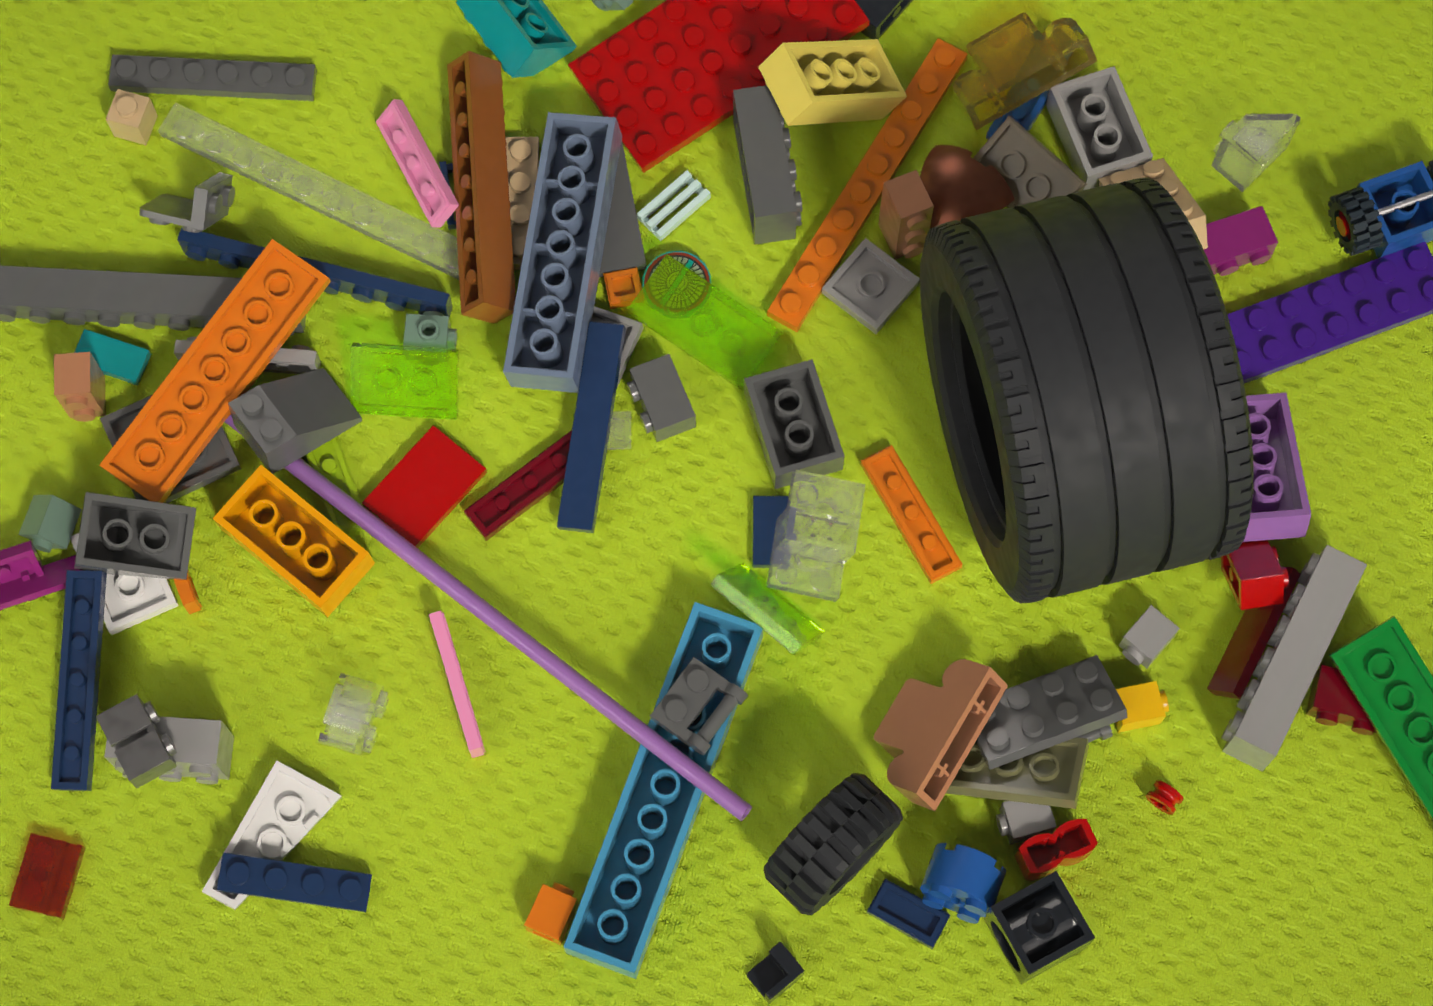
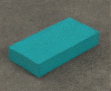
(115, 356)

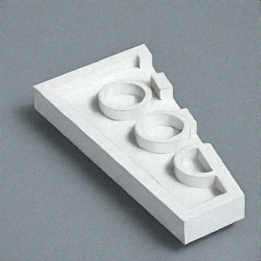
(275, 822)

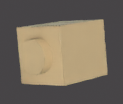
(131, 117)

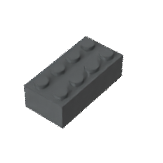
(766, 165)

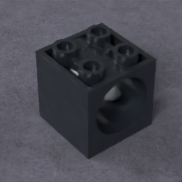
(1038, 927)

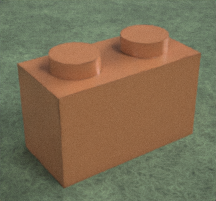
(79, 385)

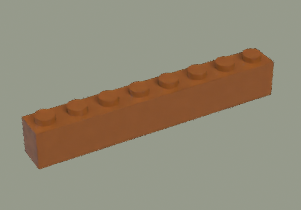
(481, 188)

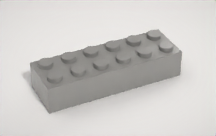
(1293, 660)

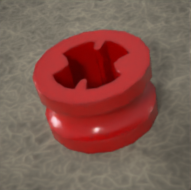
(1164, 797)

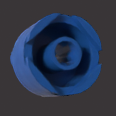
(962, 882)

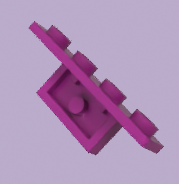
(25, 577)

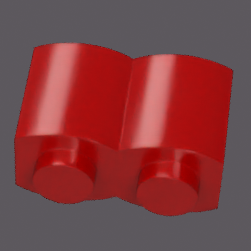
(1065, 847)

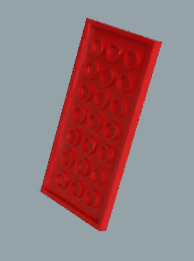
(679, 63)

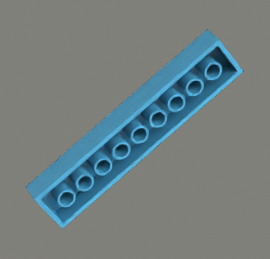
(657, 809)

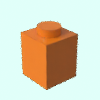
(552, 913)

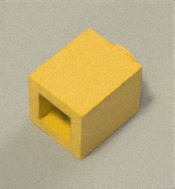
(1144, 706)

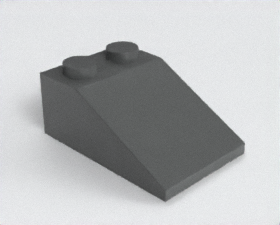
(292, 417)
(134, 537)

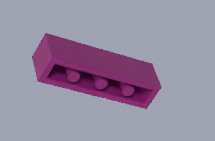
(1240, 241)

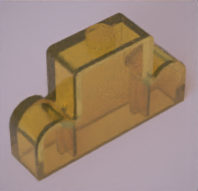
(1019, 64)

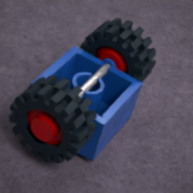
(1385, 212)

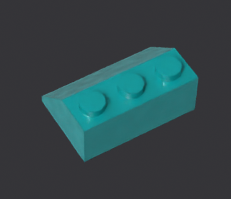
(519, 33)

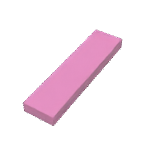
(417, 163)
(457, 684)

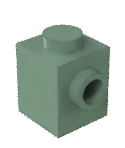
(49, 522)

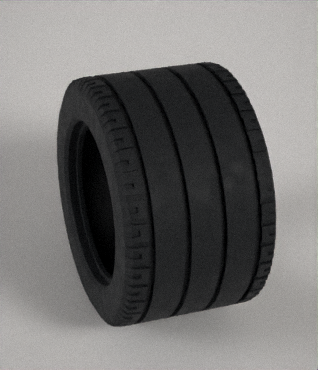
(1087, 389)

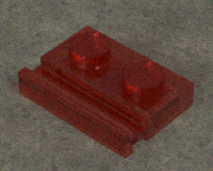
(47, 876)

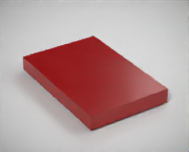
(424, 487)

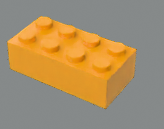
(294, 540)

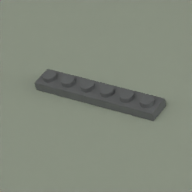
(213, 77)

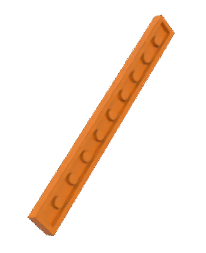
(866, 185)

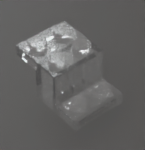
(815, 535)

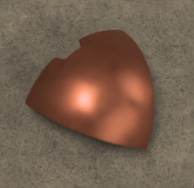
(961, 185)

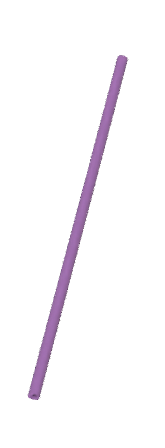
(519, 638)

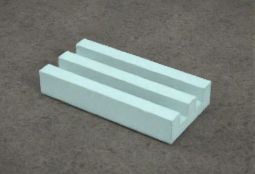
(683, 180)

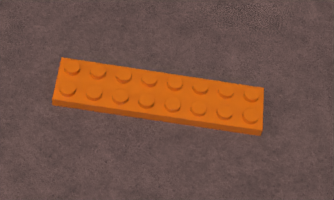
(215, 371)

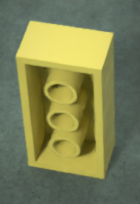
(832, 81)

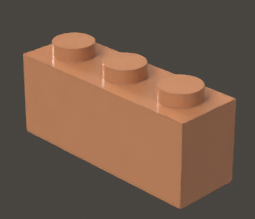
(905, 215)

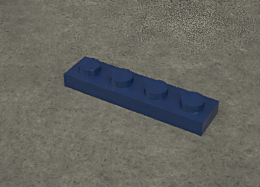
(294, 882)

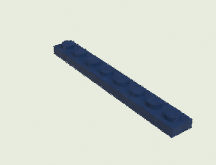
(359, 284)

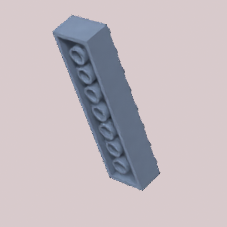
(563, 252)

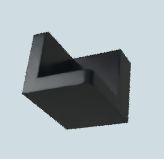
(775, 973)

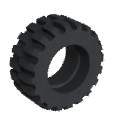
(832, 843)

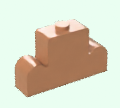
(936, 727)

